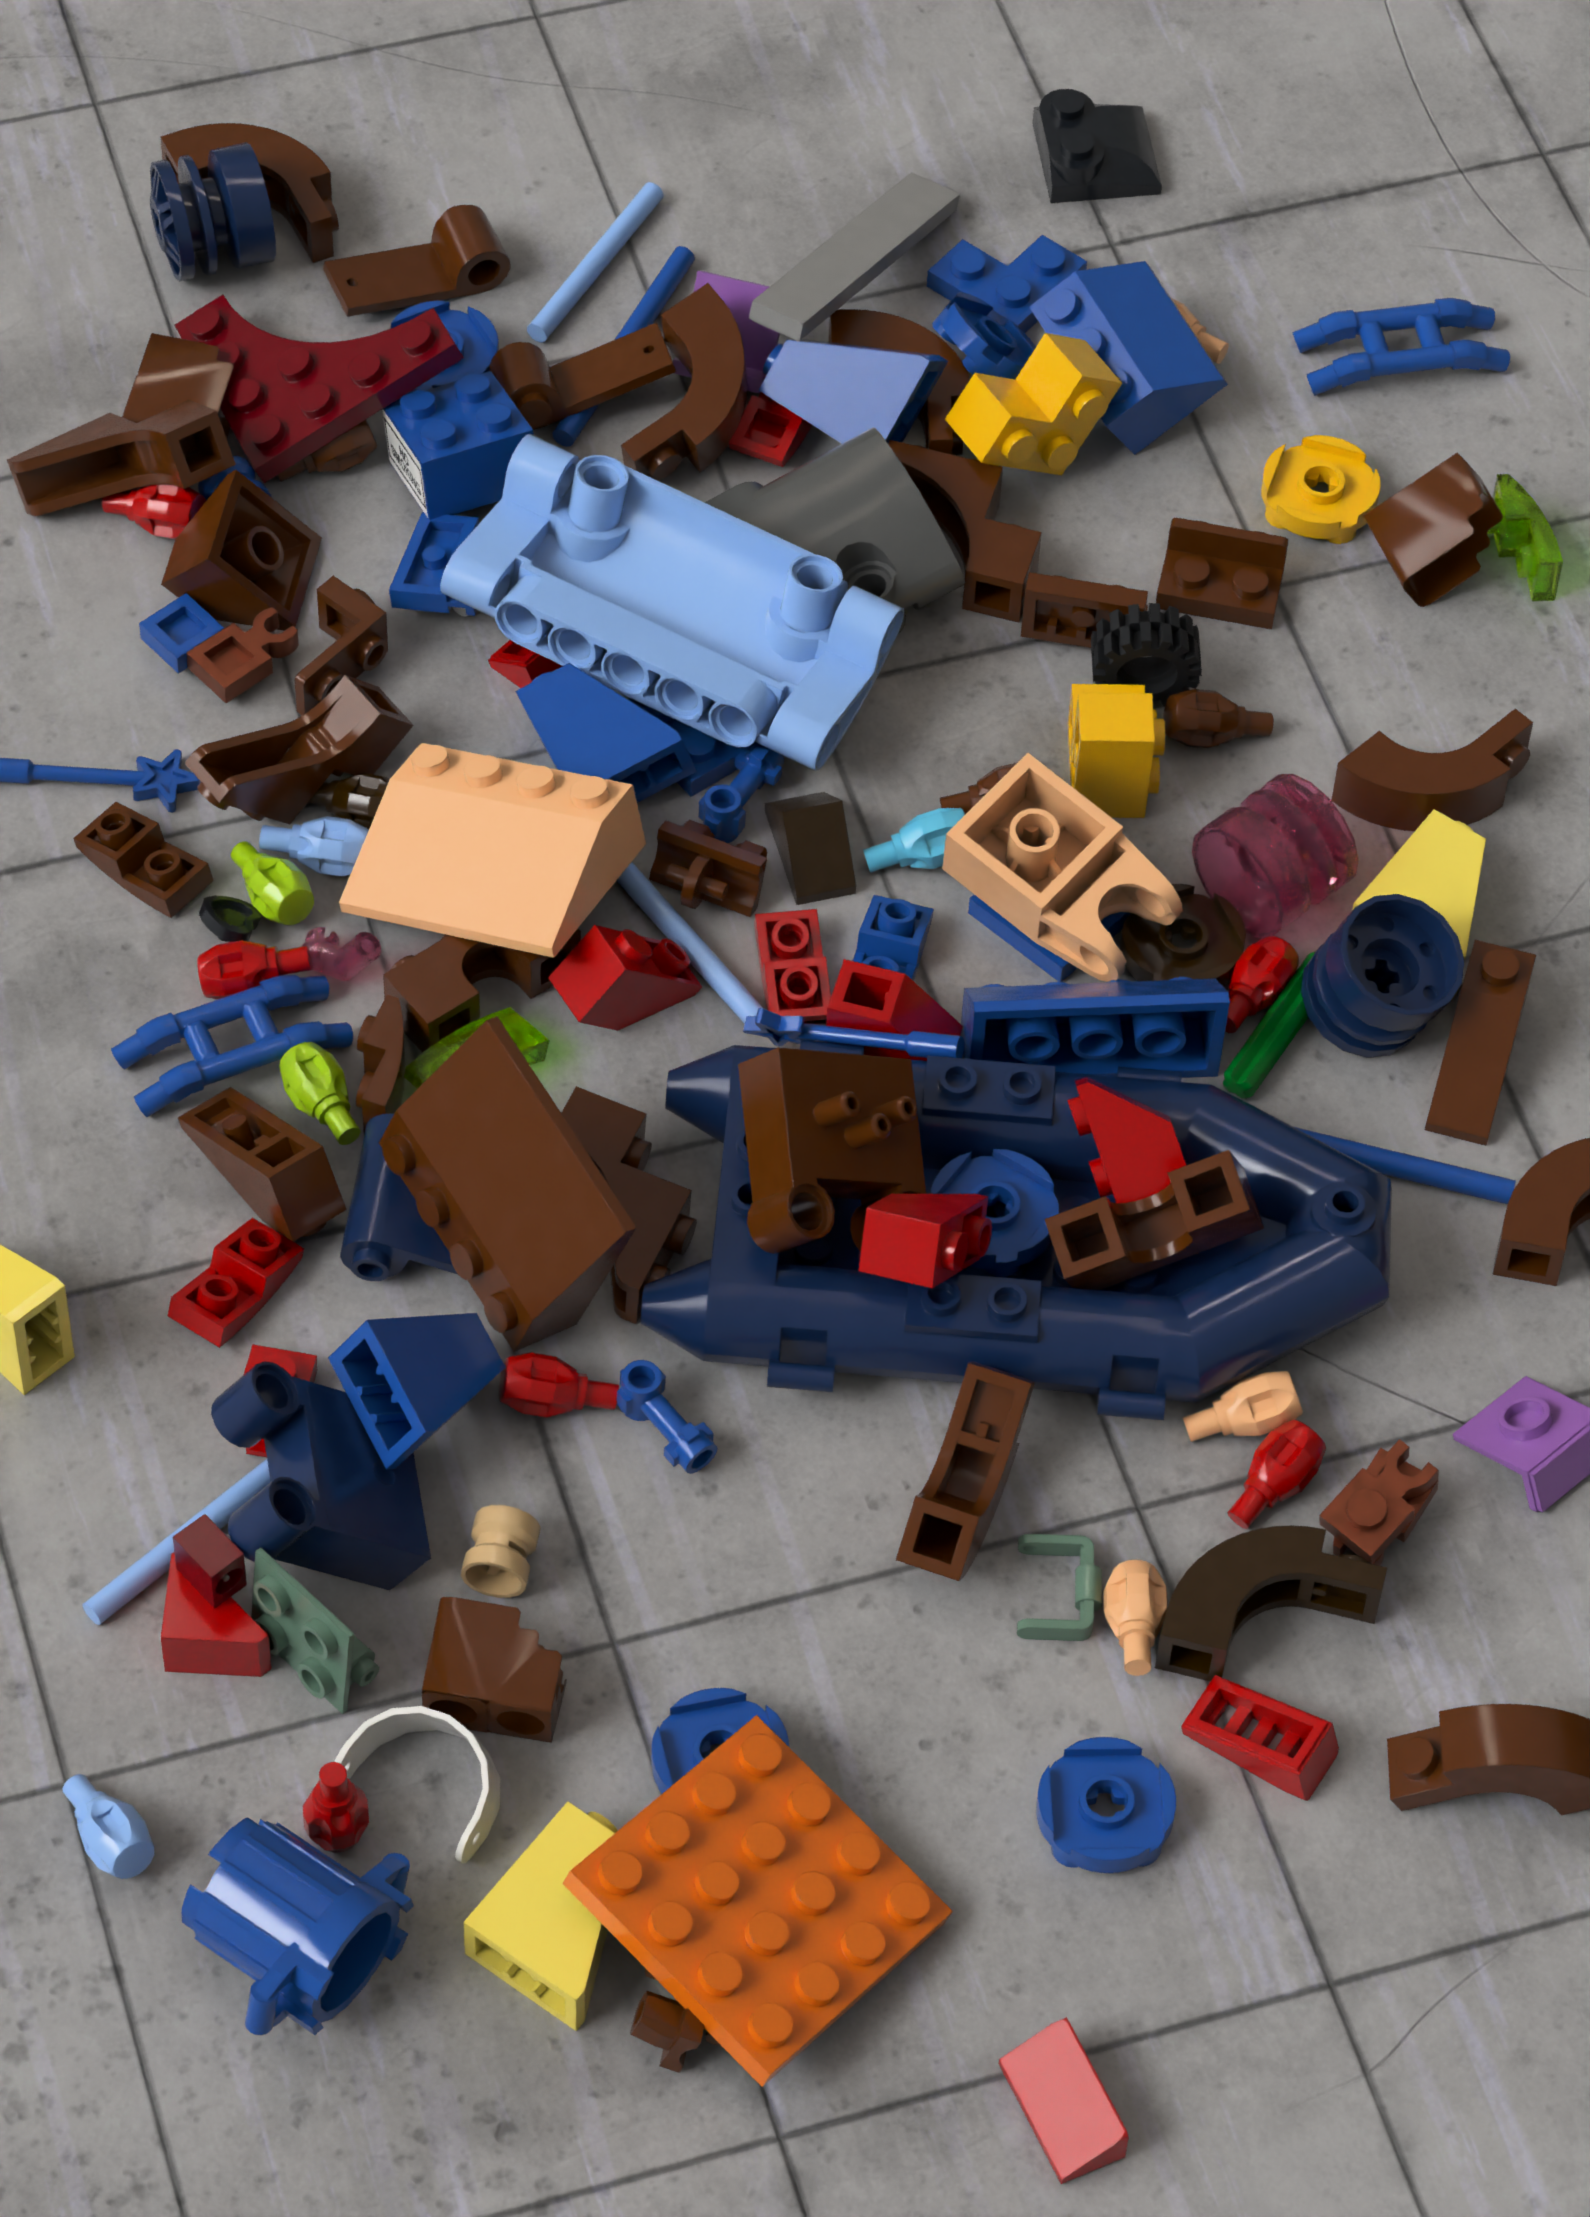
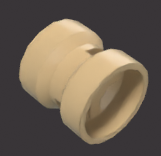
(500, 1552)

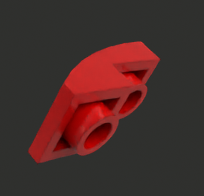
(793, 964)
(237, 1285)

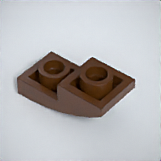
(141, 861)
(384, 1061)

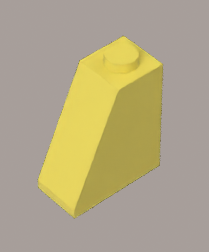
(1439, 868)
(32, 1322)
(536, 1929)

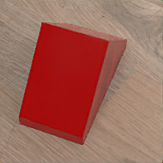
(209, 1639)

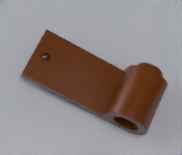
(457, 263)
(583, 381)

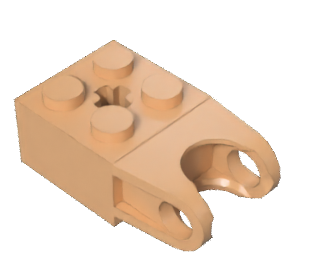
(1056, 867)

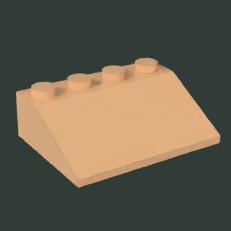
(493, 849)

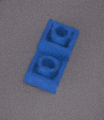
(893, 935)

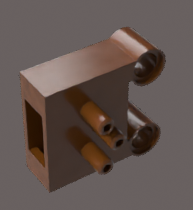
(825, 1131)

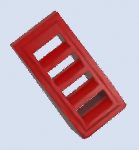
(1299, 1758)

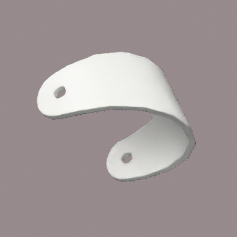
(405, 1720)

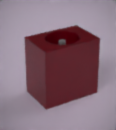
(209, 1560)

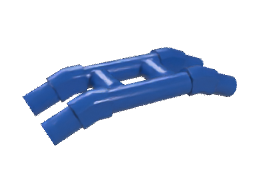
(1378, 359)
(209, 1063)

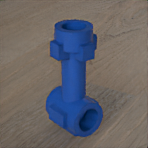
(723, 803)
(642, 1400)

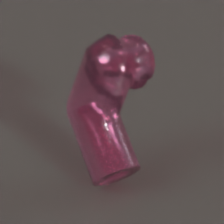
(340, 961)

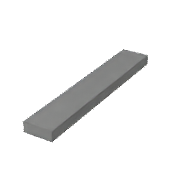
(853, 256)

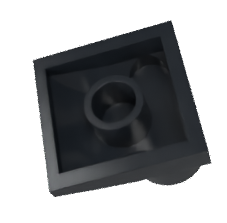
(1093, 149)

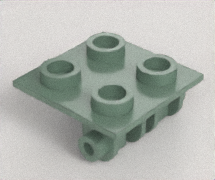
(308, 1635)

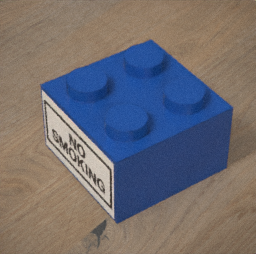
(454, 443)

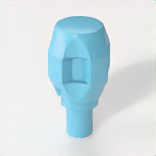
(917, 843)

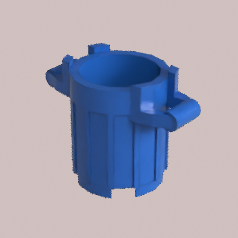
(297, 1922)

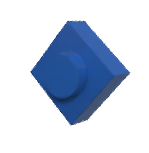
(178, 630)

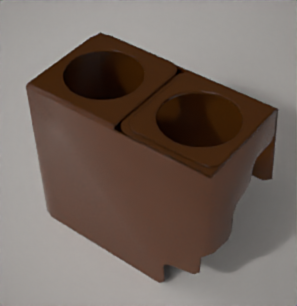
(177, 372)
(1436, 529)
(492, 1671)

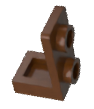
(360, 644)

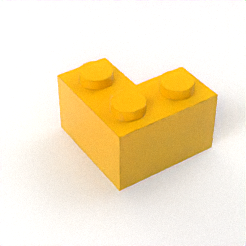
(1040, 414)
(1113, 747)

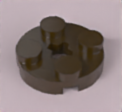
(1211, 922)

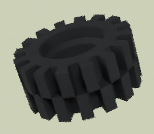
(1169, 640)

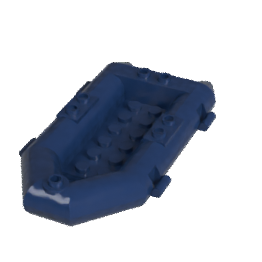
(1132, 1343)

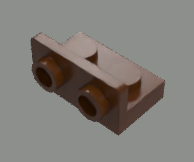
(1222, 572)
(1070, 608)

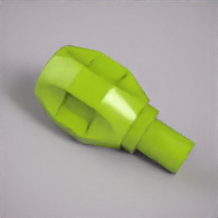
(274, 885)
(319, 1089)

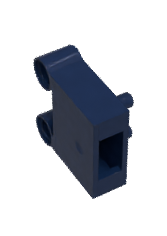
(328, 1489)

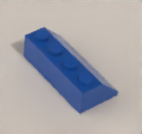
(1100, 1025)

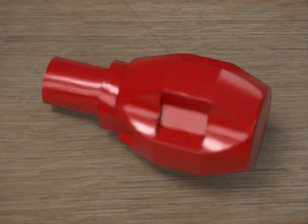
(157, 508)
(244, 964)
(1259, 978)
(550, 1387)
(1278, 1470)
(335, 1810)

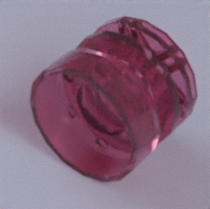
(1276, 854)

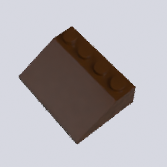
(507, 1188)

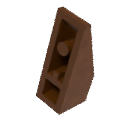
(1480, 1042)
(267, 1163)

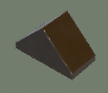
(813, 846)

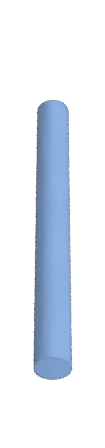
(595, 262)
(680, 932)
(157, 1560)

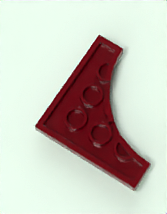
(301, 394)

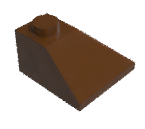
(243, 556)

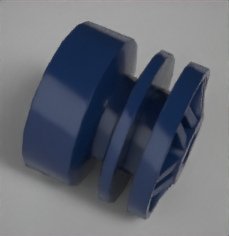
(212, 211)
(1382, 975)

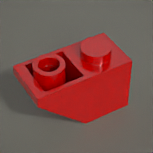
(623, 977)
(885, 1002)
(1132, 1140)
(924, 1236)

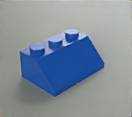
(1143, 342)

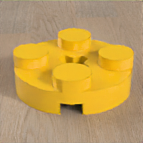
(1315, 514)

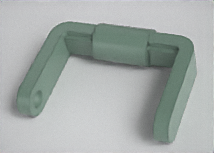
(1087, 1587)

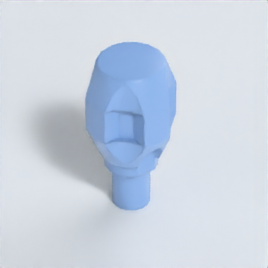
(321, 844)
(109, 1829)

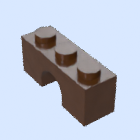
(439, 989)
(1118, 1241)

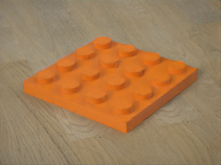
(757, 1899)

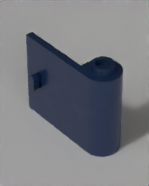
(384, 1218)

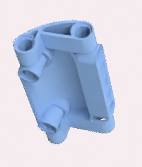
(674, 603)

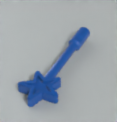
(150, 781)
(793, 1029)

